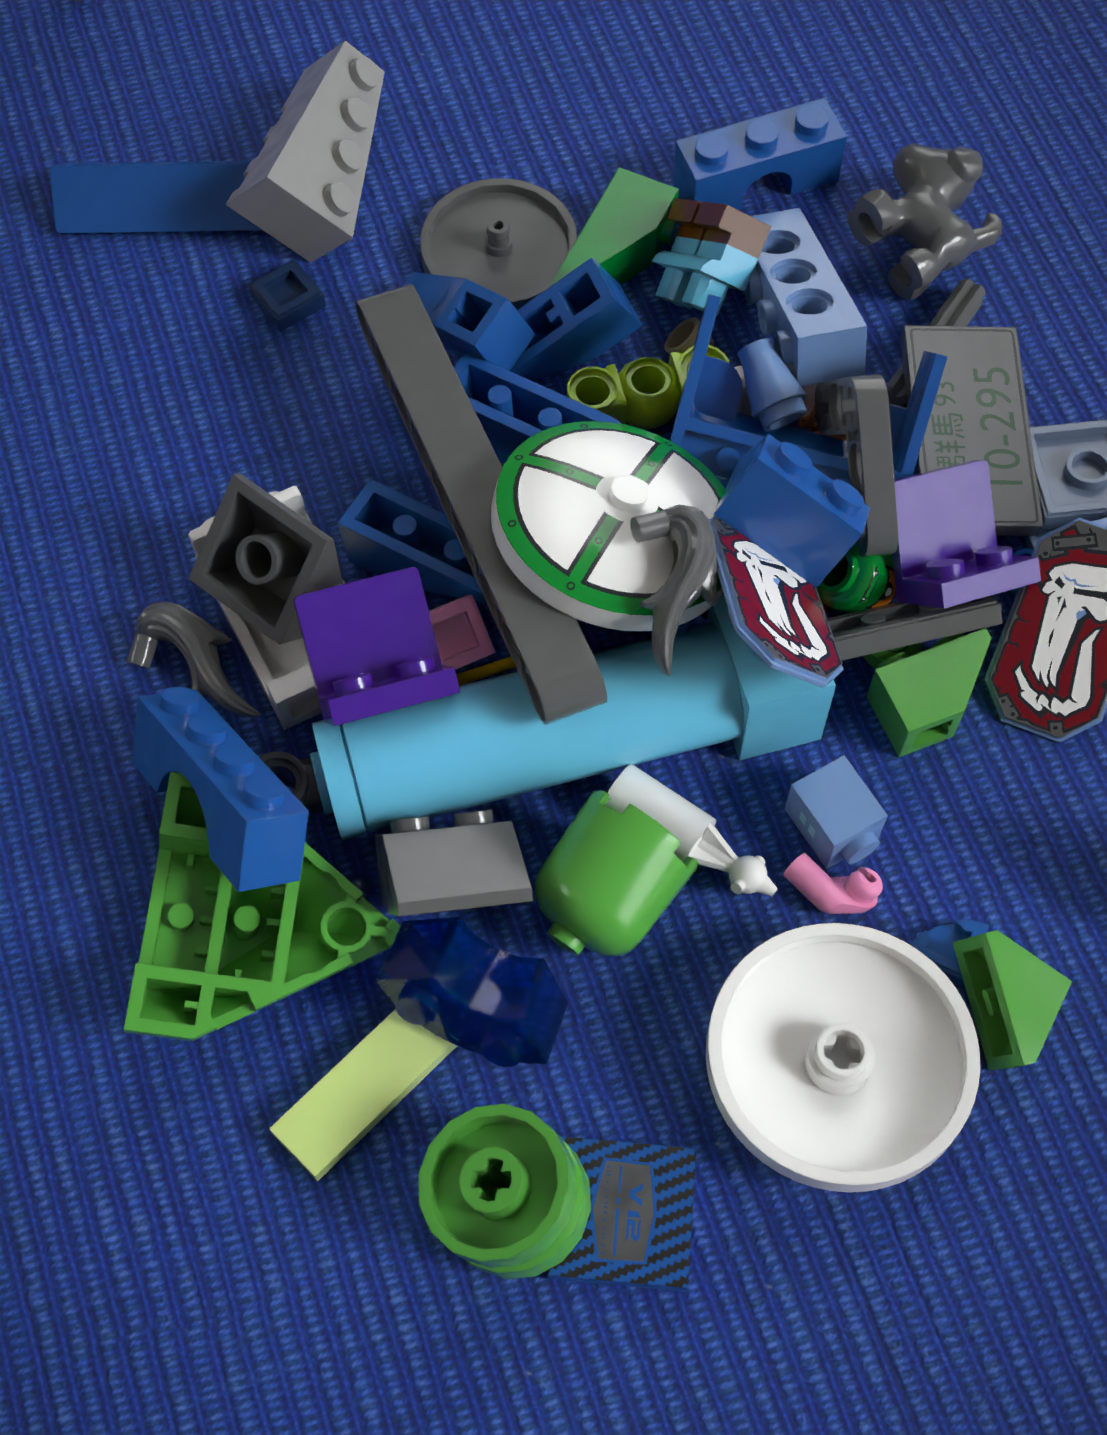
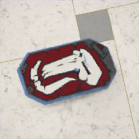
(775, 609)
(1054, 643)

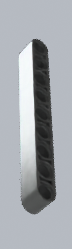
(464, 473)

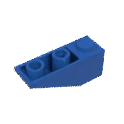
(473, 319)

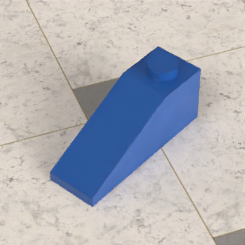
(575, 321)

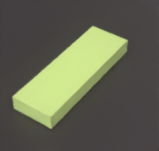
(359, 1093)

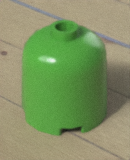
(609, 879)

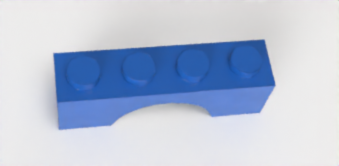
(249, 814)

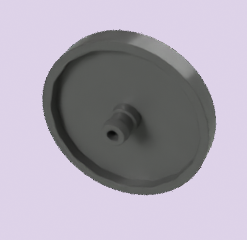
(499, 236)

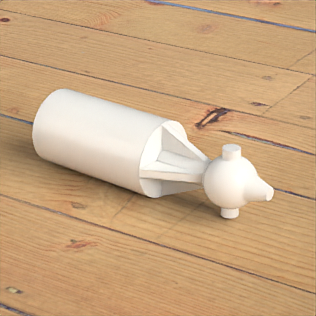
(691, 827)

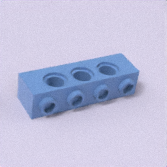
(805, 303)

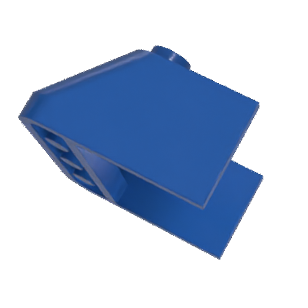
(720, 436)

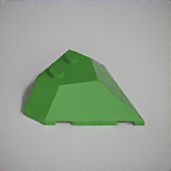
(230, 952)

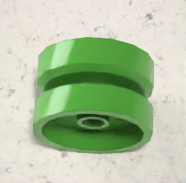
(504, 1191)

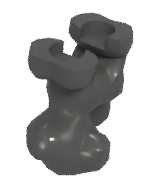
(933, 187)

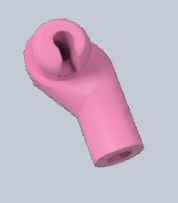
(835, 894)

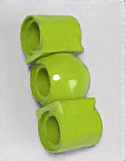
(623, 394)

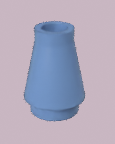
(771, 388)

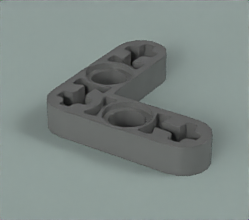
(861, 411)

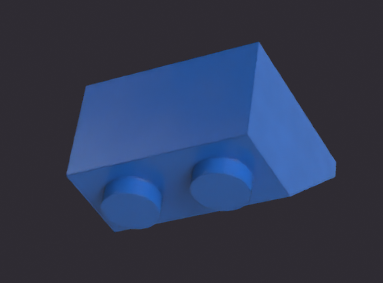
(792, 509)

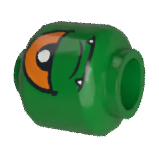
(859, 582)

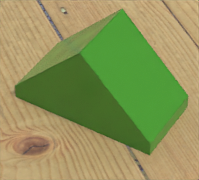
(1010, 997)

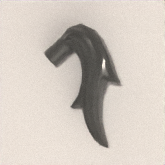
(691, 575)
(197, 643)

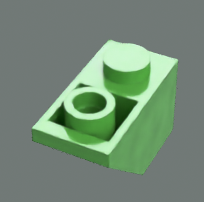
(927, 693)

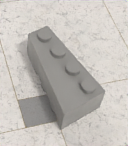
(316, 156)

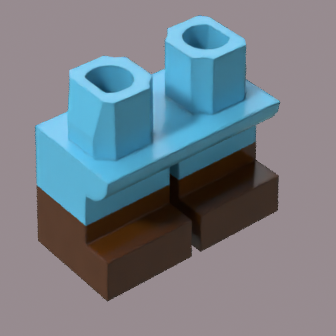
(710, 253)

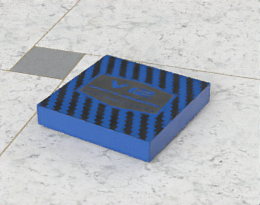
(636, 1218)

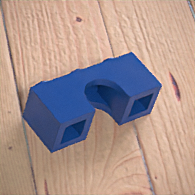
(796, 142)

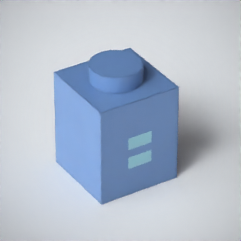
(836, 813)

